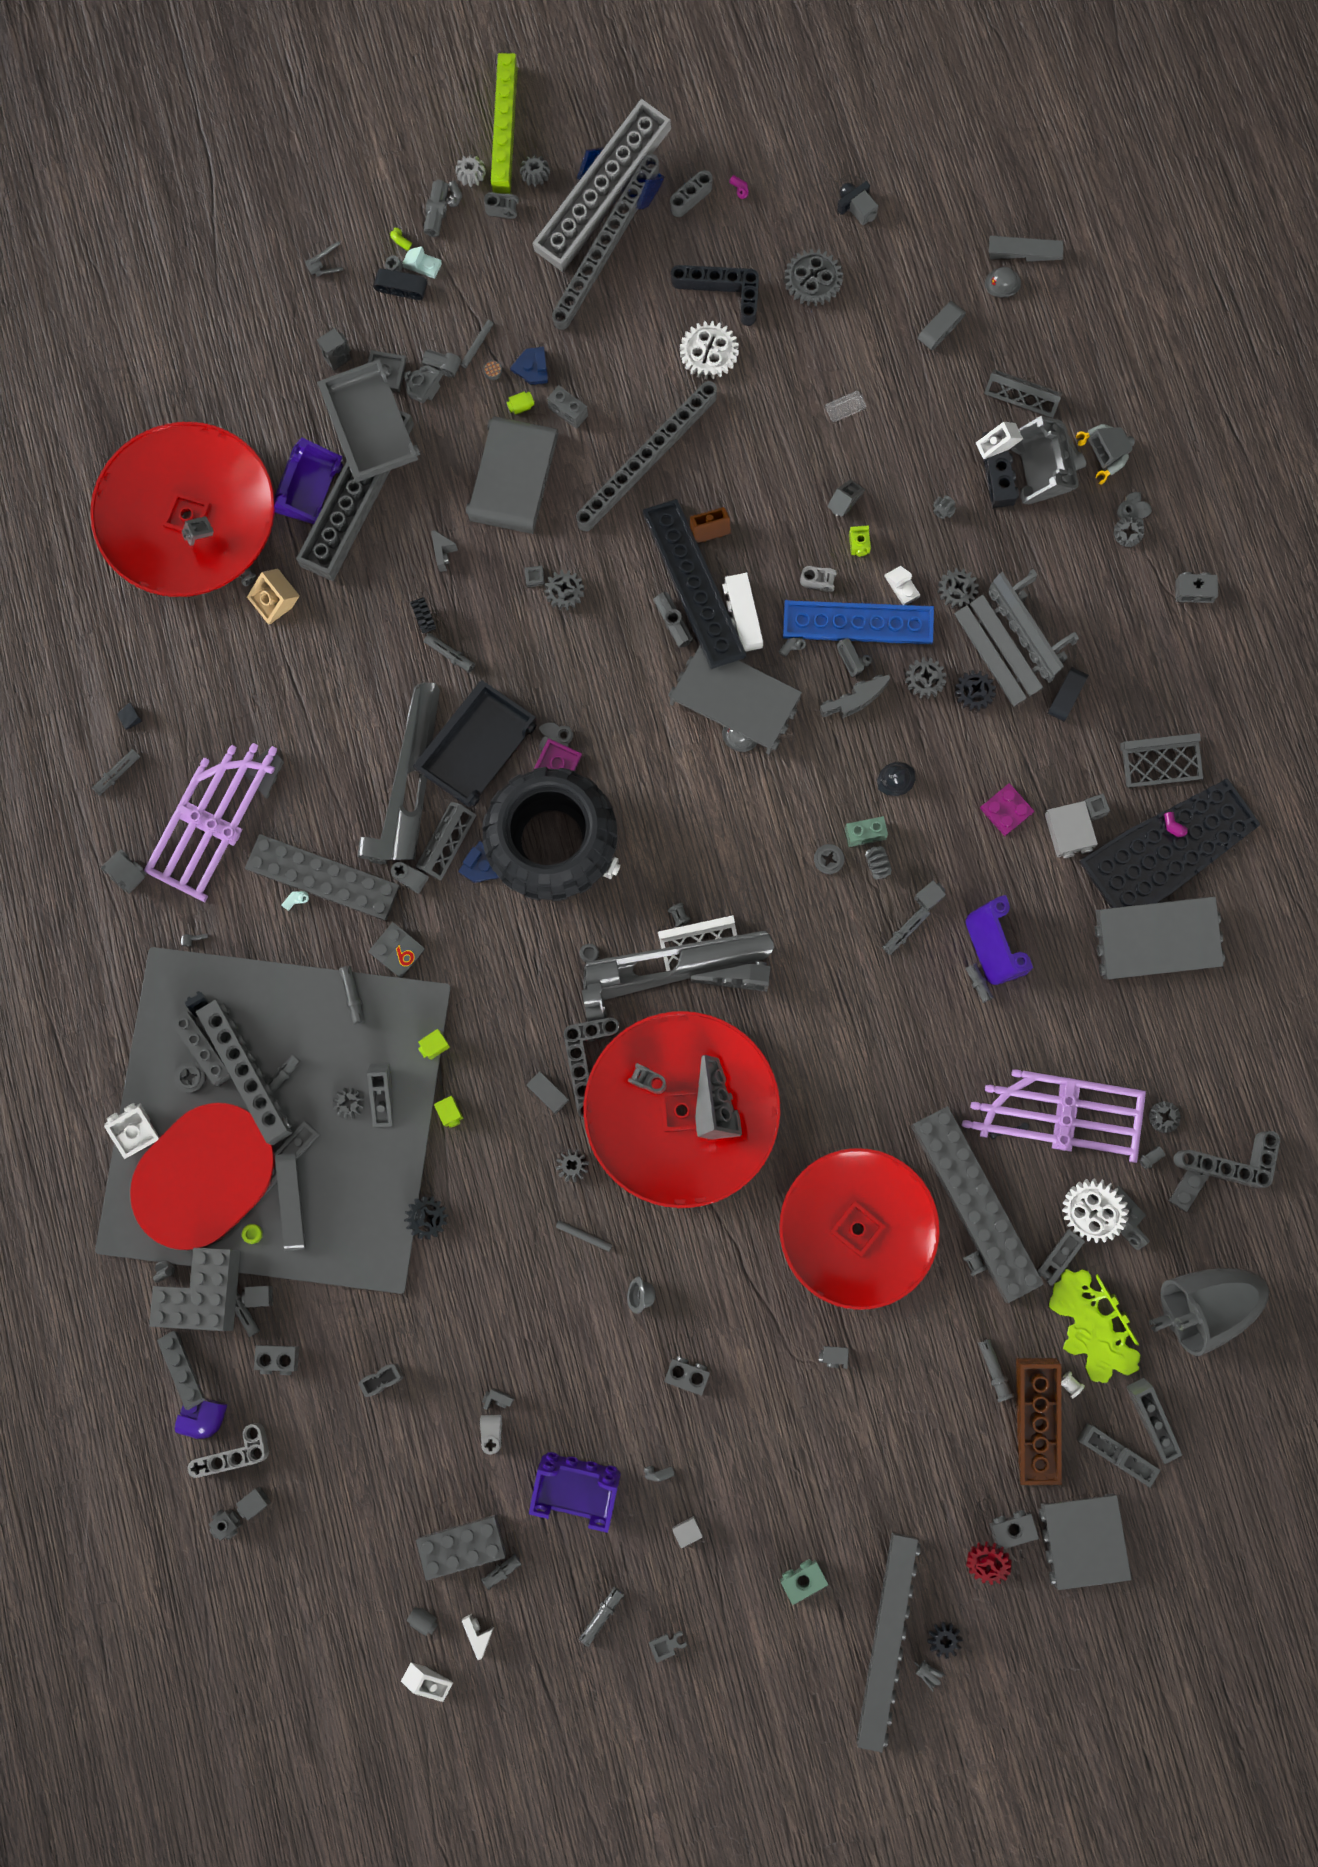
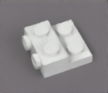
(131, 1130)

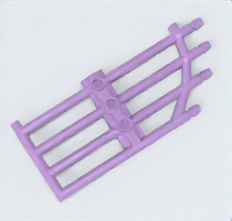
(210, 823)
(1066, 1112)

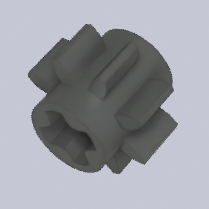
(944, 507)

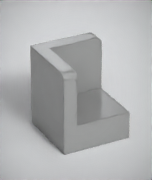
(687, 1532)

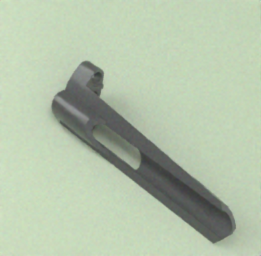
(402, 827)
(615, 975)

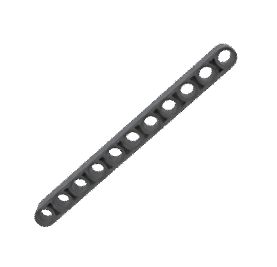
(604, 250)
(644, 464)

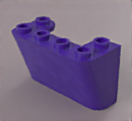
(575, 1489)

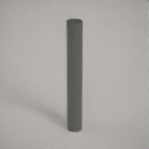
(478, 341)
(584, 1236)

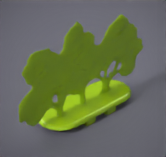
(1093, 1331)

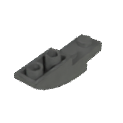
(862, 695)

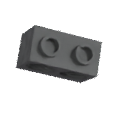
(334, 348)
(567, 407)
(276, 1354)
(685, 1381)

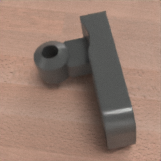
(850, 658)

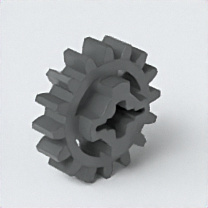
(558, 585)
(958, 596)
(918, 679)

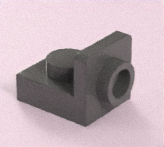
(196, 529)
(502, 1399)

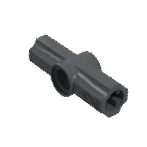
(436, 208)
(668, 610)

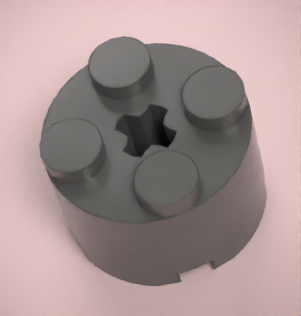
(124, 871)

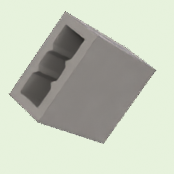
(1071, 829)

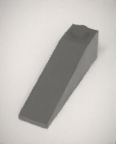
(1154, 1419)

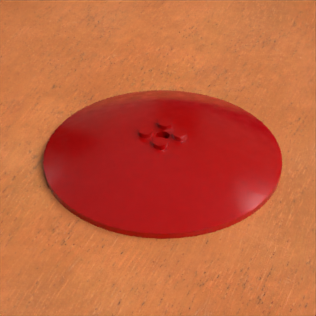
(160, 478)
(642, 1136)

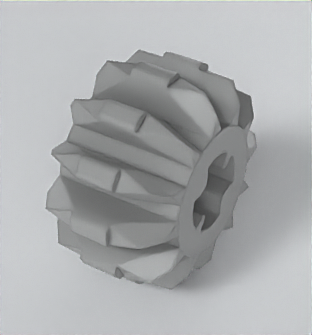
(470, 170)

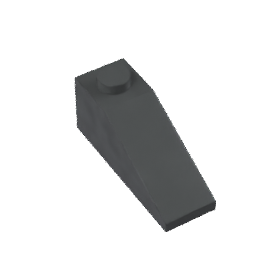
(380, 1094)

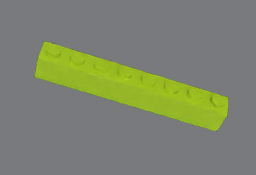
(504, 123)

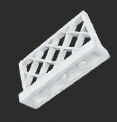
(695, 929)

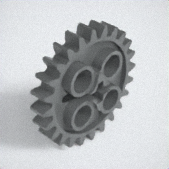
(813, 277)

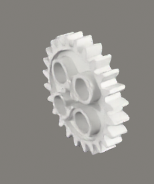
(725, 355)
(1083, 1221)

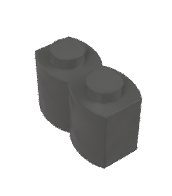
(377, 1382)

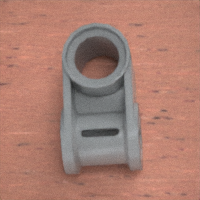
(819, 578)
(491, 1429)

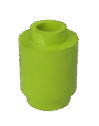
(520, 402)

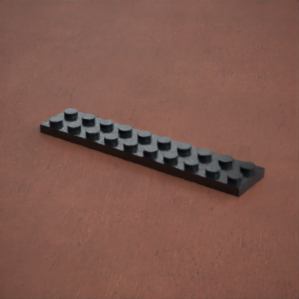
(694, 584)

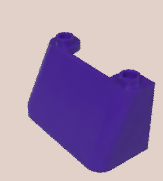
(306, 481)
(991, 945)

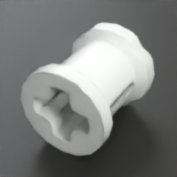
(1071, 1384)

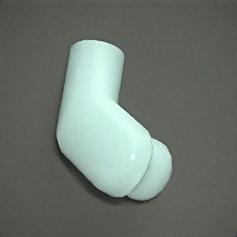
(295, 898)

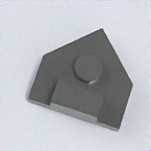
(423, 383)

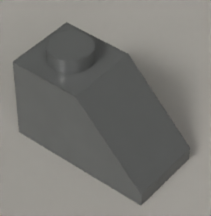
(845, 498)

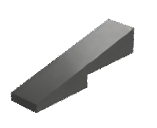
(1027, 248)
(1118, 1455)

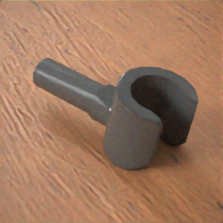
(186, 940)

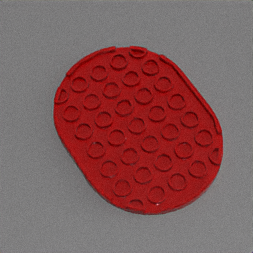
(201, 1177)

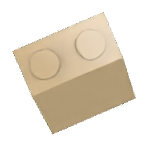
(272, 595)

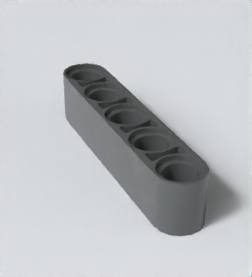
(290, 1202)

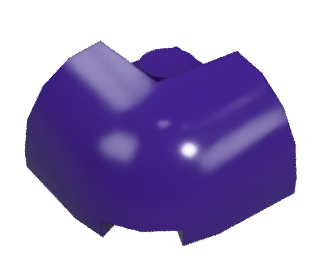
(201, 1420)

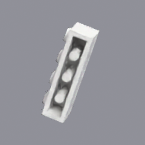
(743, 611)

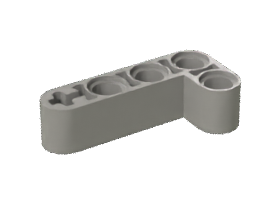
(228, 1456)

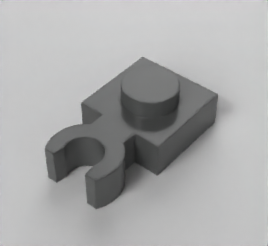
(664, 1647)

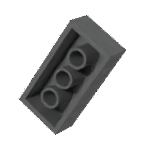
(461, 1547)

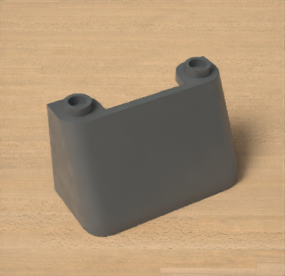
(1046, 460)

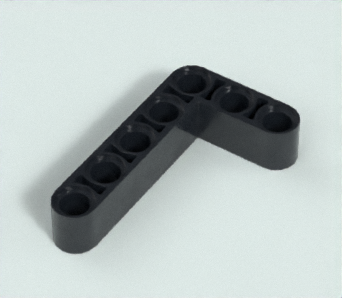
(722, 283)

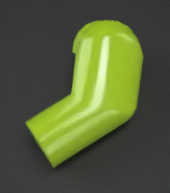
(401, 241)

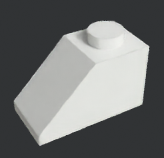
(999, 439)
(426, 1682)

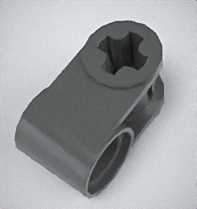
(502, 205)
(411, 878)
(646, 1079)

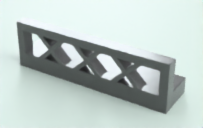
(1024, 386)
(441, 836)

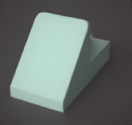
(421, 263)

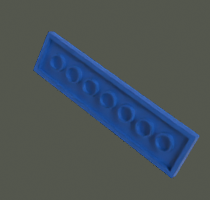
(858, 622)

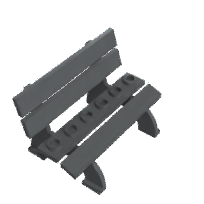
(1029, 636)

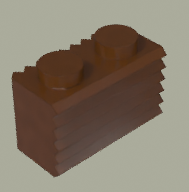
(710, 524)

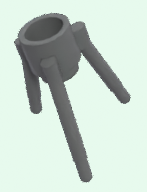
(314, 264)

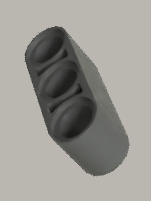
(688, 200)
(941, 325)

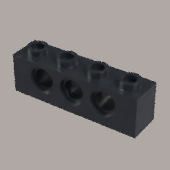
(1001, 496)

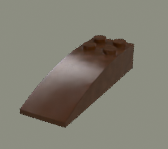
(1039, 1420)

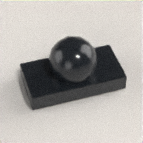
(848, 192)

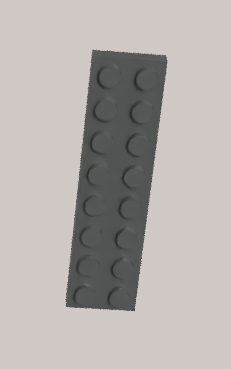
(322, 877)

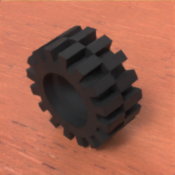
(423, 615)

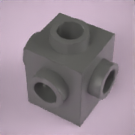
(231, 1523)

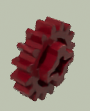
(989, 1563)

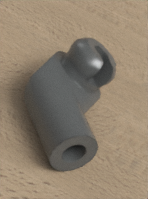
(456, 194)
(792, 644)
(651, 1474)

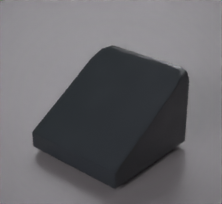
(129, 716)

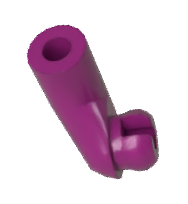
(742, 186)
(1174, 827)

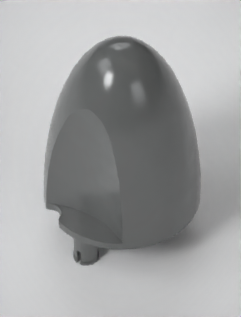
(1211, 1306)

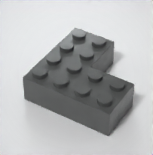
(208, 1301)

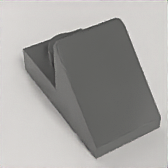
(442, 547)

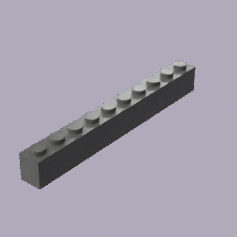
(887, 1642)

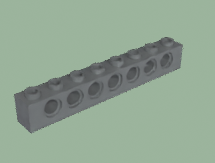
(209, 1016)

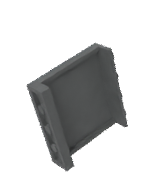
(1085, 1542)

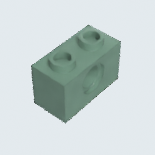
(866, 831)
(798, 1592)

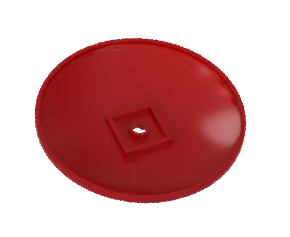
(896, 1237)

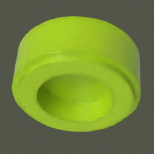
(252, 1233)

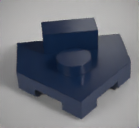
(531, 366)
(476, 865)

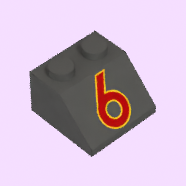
(396, 950)

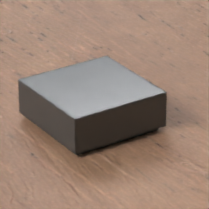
(534, 576)

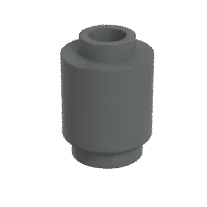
(422, 1621)

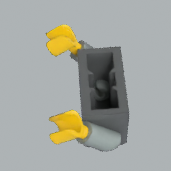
(1110, 447)

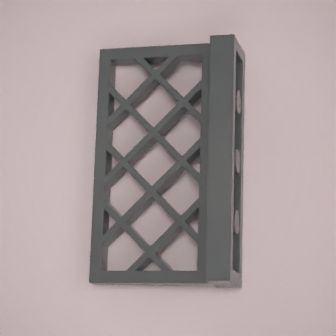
(1162, 743)

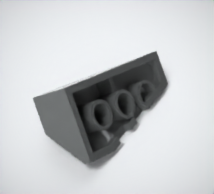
(745, 977)
(714, 1109)

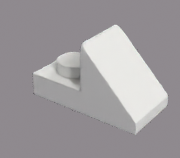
(902, 585)
(478, 1640)

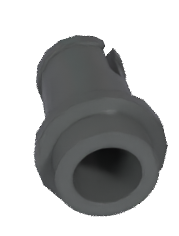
(1151, 1158)

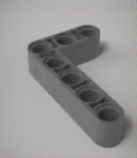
(578, 1043)
(1233, 1168)

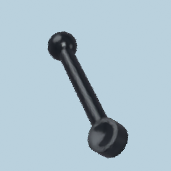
(1024, 1126)

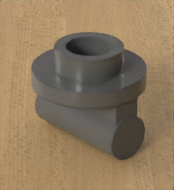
(164, 1269)

